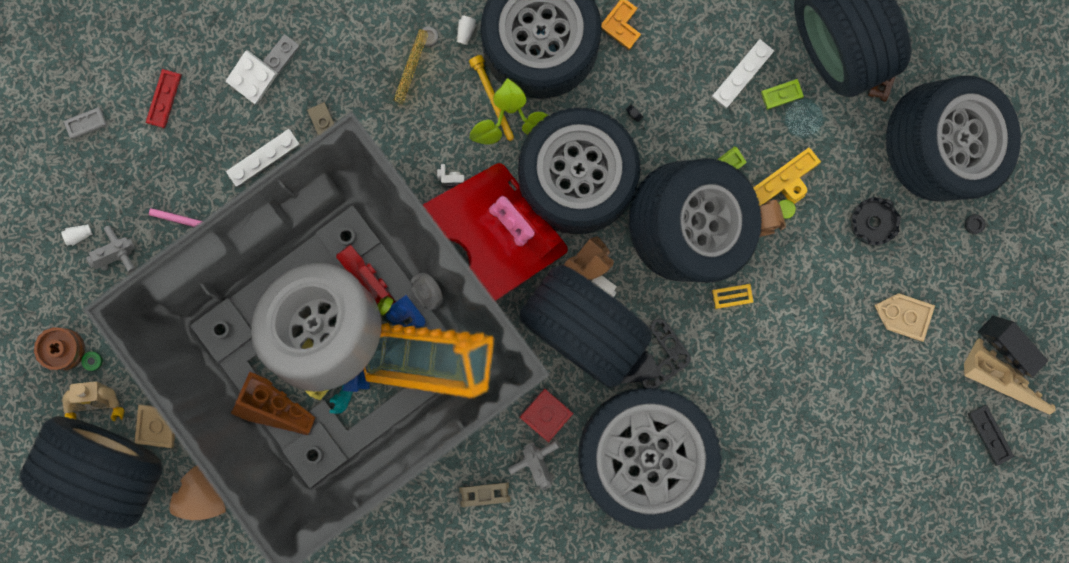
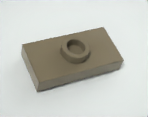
(320, 117)

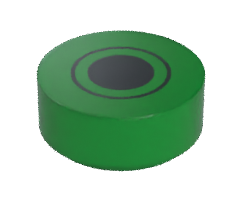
(92, 361)

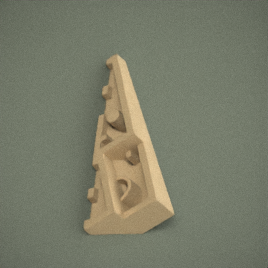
(1002, 377)

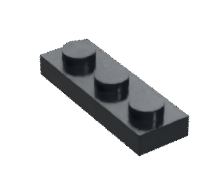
(991, 435)

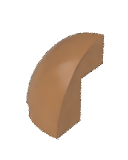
(592, 259)
(196, 498)

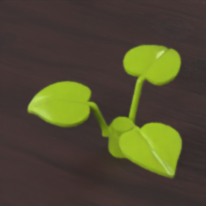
(509, 99)

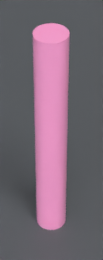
(173, 217)

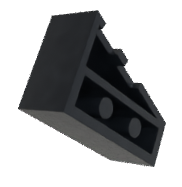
(1013, 345)

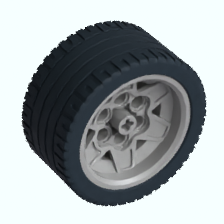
(694, 472)

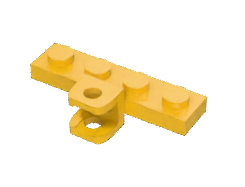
(788, 179)

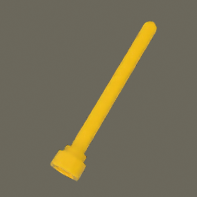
(478, 64)

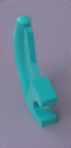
(341, 401)

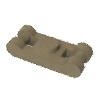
(484, 494)

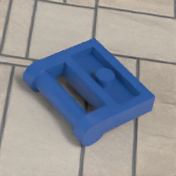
(402, 310)

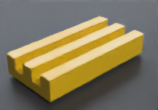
(716, 299)

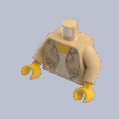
(91, 397)

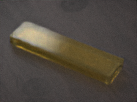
(410, 66)

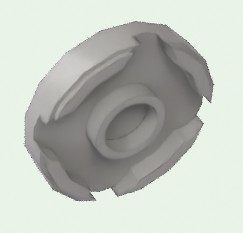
(426, 291)

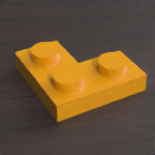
(617, 27)

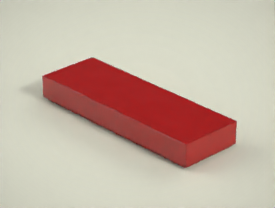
(163, 98)

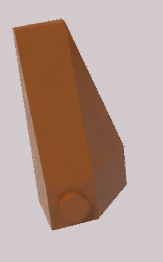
(266, 405)

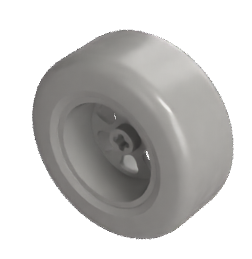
(284, 310)

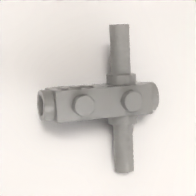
(117, 250)
(535, 461)

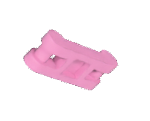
(512, 220)

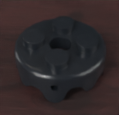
(888, 219)

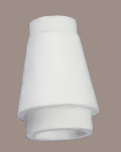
(465, 29)
(76, 234)

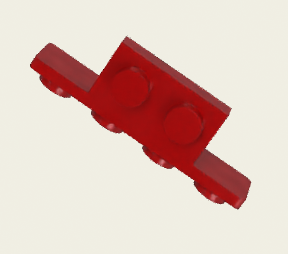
(363, 273)

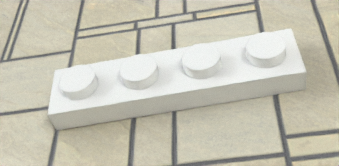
(742, 74)
(263, 158)

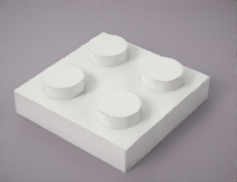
(251, 77)

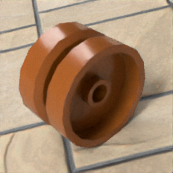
(59, 349)

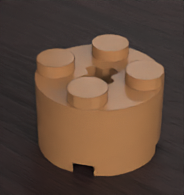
(771, 218)

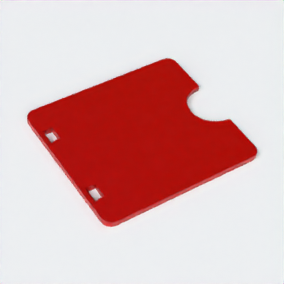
(491, 248)

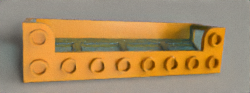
(432, 360)

